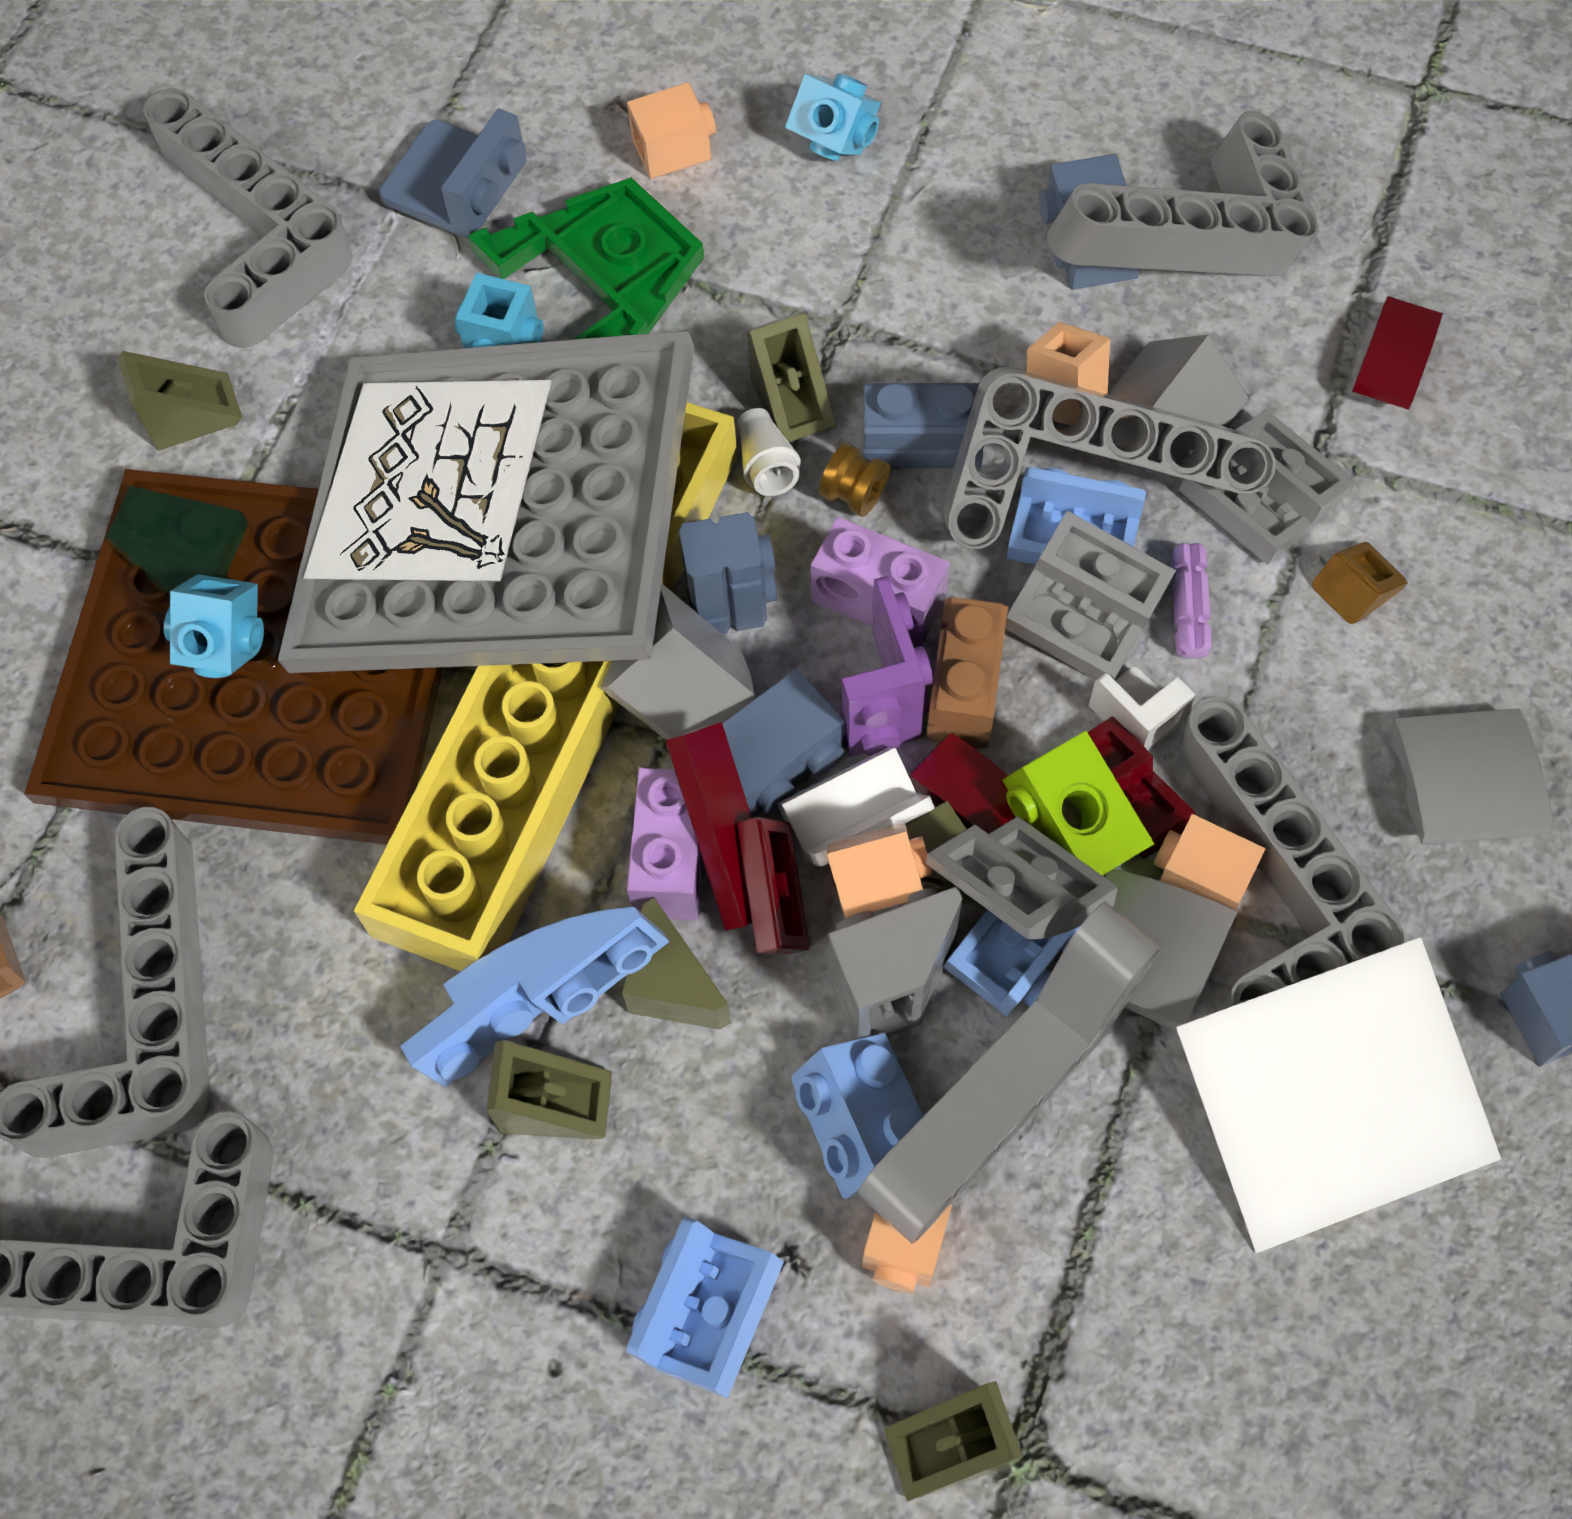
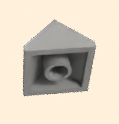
(1182, 378)
(691, 676)

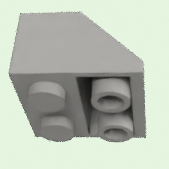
(892, 961)

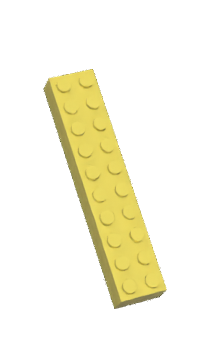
(514, 769)

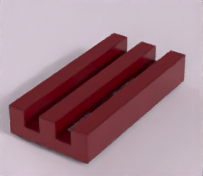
(773, 886)

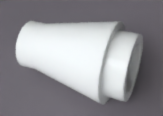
(767, 456)

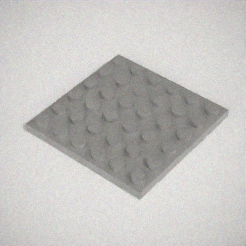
(585, 536)

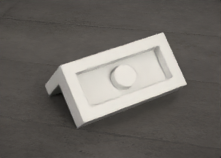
(852, 803)

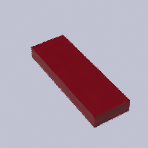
(714, 807)

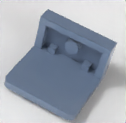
(455, 174)

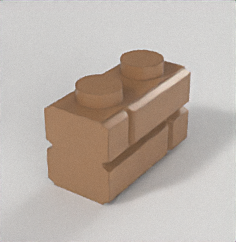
(967, 671)

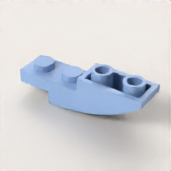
(547, 970)

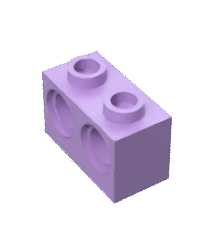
(856, 556)
(664, 848)

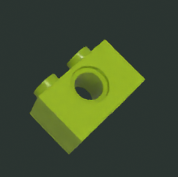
(1079, 775)

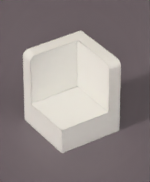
(1142, 705)

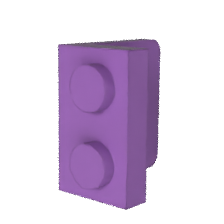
(888, 702)

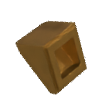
(1358, 582)

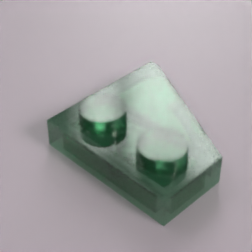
(175, 536)

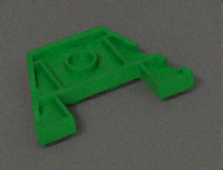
(614, 243)

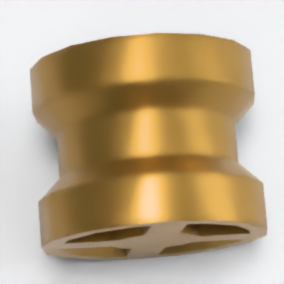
(854, 479)

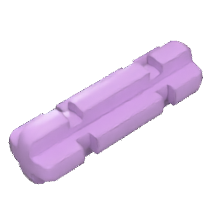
(1191, 601)

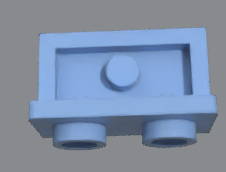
(1053, 492)
(1003, 963)
(856, 1106)
(704, 1307)

